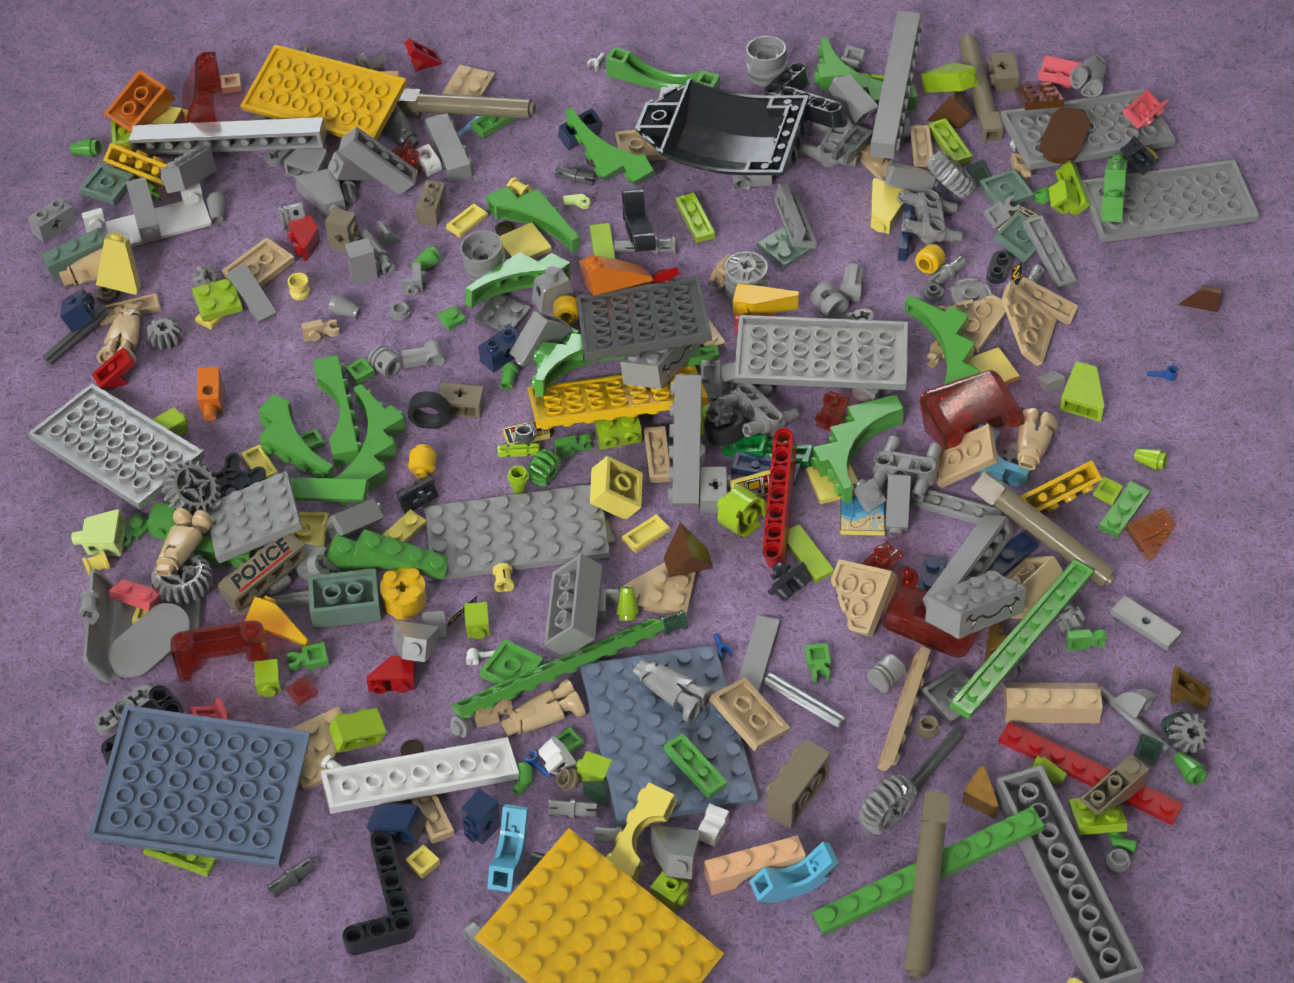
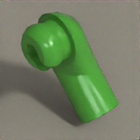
(525, 778)
(1119, 841)

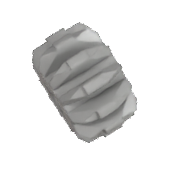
(164, 333)
(1196, 729)

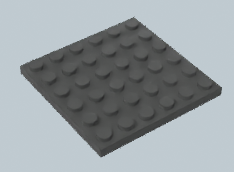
(643, 319)

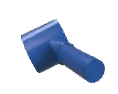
(1170, 373)
(722, 647)
(534, 762)

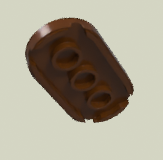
(1064, 135)

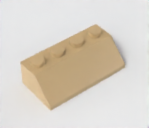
(1052, 702)

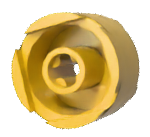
(403, 593)

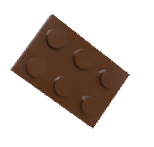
(1039, 96)

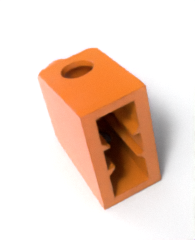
(213, 403)

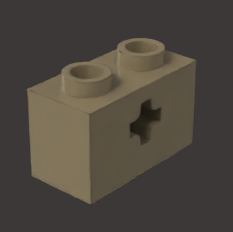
(1003, 71)
(431, 203)
(341, 229)
(463, 399)

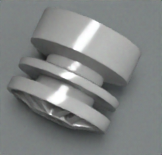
(765, 59)
(481, 253)
(744, 268)

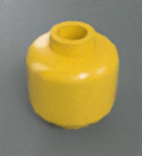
(930, 259)
(566, 309)
(422, 460)

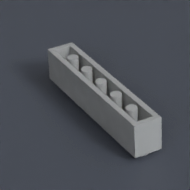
(687, 441)
(975, 553)

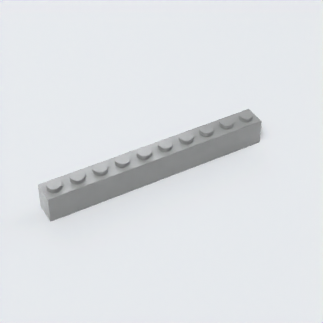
(895, 85)
(229, 136)

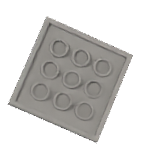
(254, 517)

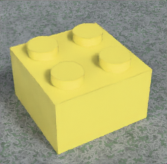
(616, 488)

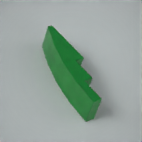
(762, 446)

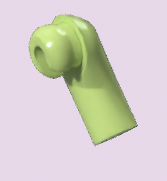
(577, 199)

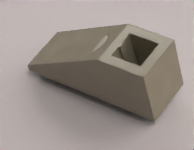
(1117, 786)

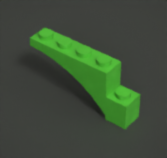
(607, 158)
(1114, 188)
(533, 208)
(512, 275)
(283, 440)
(162, 520)
(383, 552)

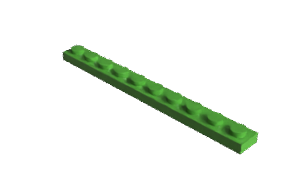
(1021, 639)
(550, 671)
(954, 859)

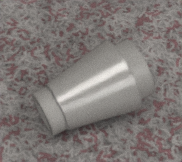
(216, 205)
(343, 307)

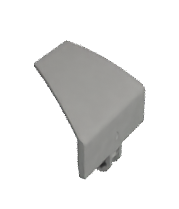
(109, 619)

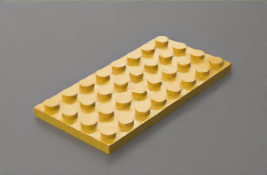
(313, 86)
(601, 399)

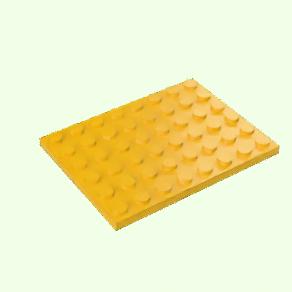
(592, 924)

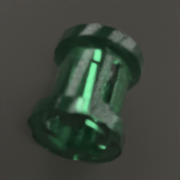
(674, 622)

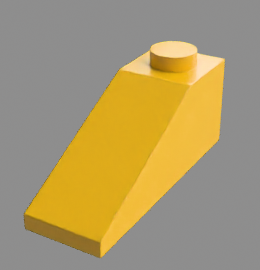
(763, 300)
(276, 620)

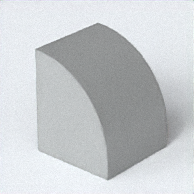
(1136, 701)

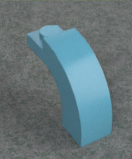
(1005, 470)
(511, 848)
(780, 884)

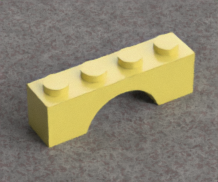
(653, 806)

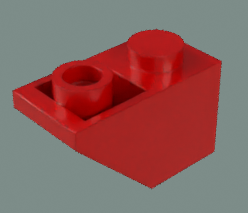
(304, 235)
(392, 675)

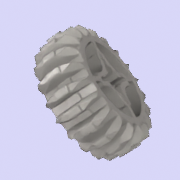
(951, 174)
(191, 477)
(195, 581)
(887, 804)

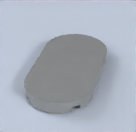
(972, 290)
(147, 641)

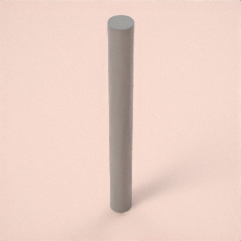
(1136, 722)

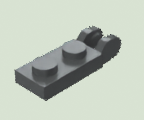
(852, 143)

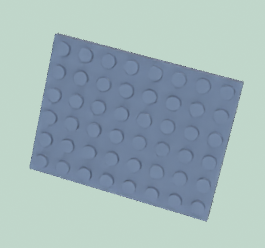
(637, 723)
(200, 786)

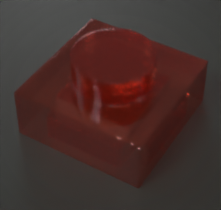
(301, 691)

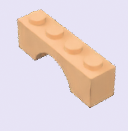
(730, 870)

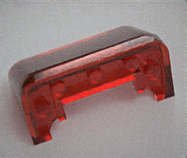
(198, 90)
(966, 403)
(907, 614)
(218, 641)

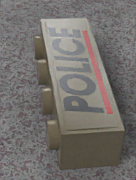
(262, 571)

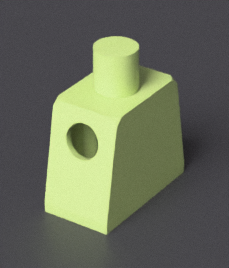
(102, 533)

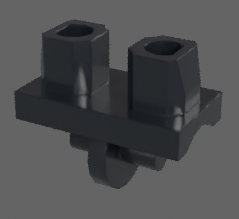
(1139, 155)
(418, 495)
(781, 586)

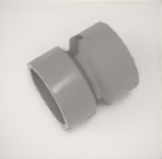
(829, 301)

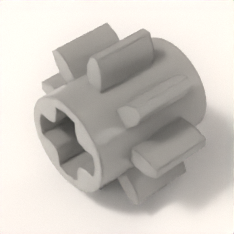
(207, 272)
(1070, 618)

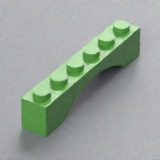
(628, 67)
(330, 380)

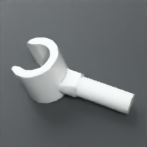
(595, 62)
(474, 654)

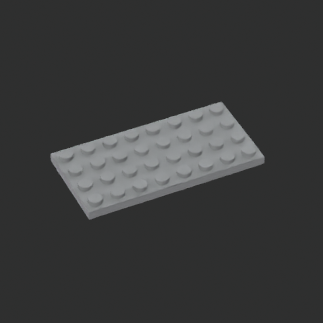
(1107, 132)
(1175, 201)
(821, 352)
(114, 444)
(517, 530)

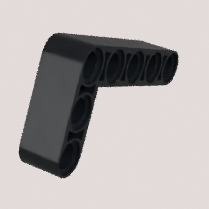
(820, 109)
(393, 896)

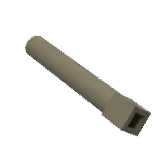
(415, 102)
(989, 120)
(998, 494)
(926, 884)

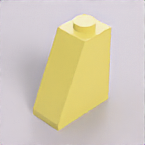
(885, 207)
(118, 265)

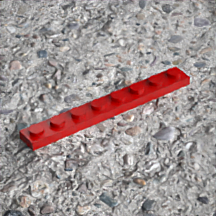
(1086, 770)

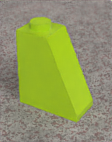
(949, 78)
(1083, 393)

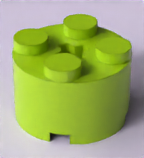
(741, 506)

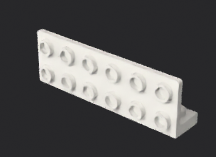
(172, 218)

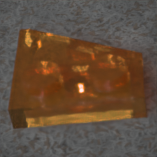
(1151, 532)

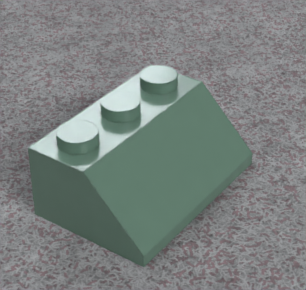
(71, 251)
(344, 598)

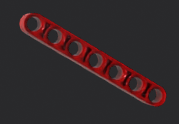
(779, 488)

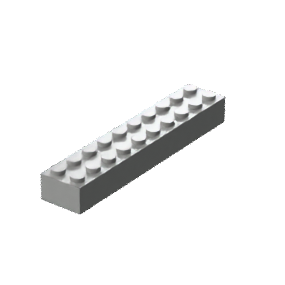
(1070, 882)

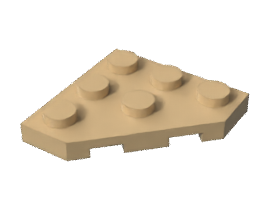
(983, 318)
(1029, 322)
(662, 593)
(862, 594)
(318, 748)

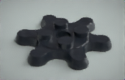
(233, 476)

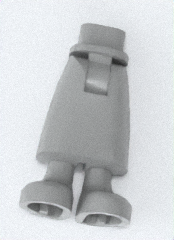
(1093, 72)
(675, 688)

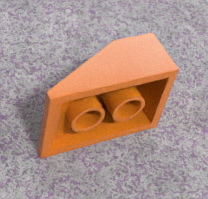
(139, 102)
(608, 274)

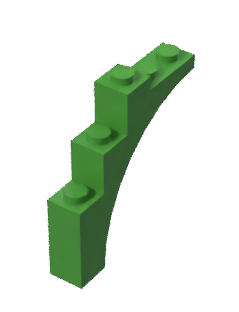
(831, 67)
(948, 331)
(557, 360)
(846, 439)
(379, 443)

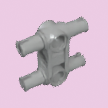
(824, 152)
(929, 216)
(758, 410)
(921, 469)

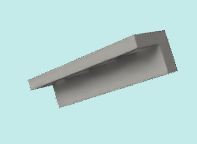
(794, 218)

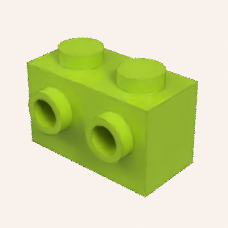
(618, 432)
(357, 729)

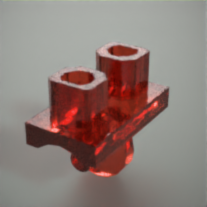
(408, 154)
(832, 410)
(884, 556)

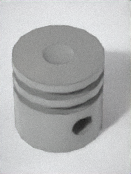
(288, 213)
(383, 360)
(886, 672)

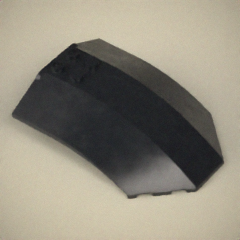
(726, 129)

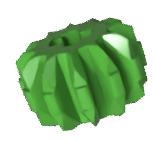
(544, 467)

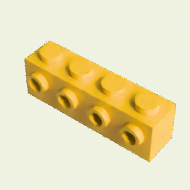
(135, 163)
(1063, 487)

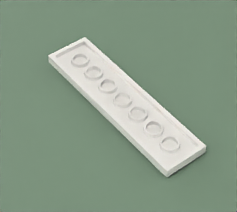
(419, 775)

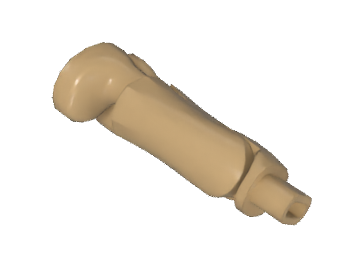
(83, 270)
(122, 333)
(1033, 443)
(182, 540)
(544, 710)

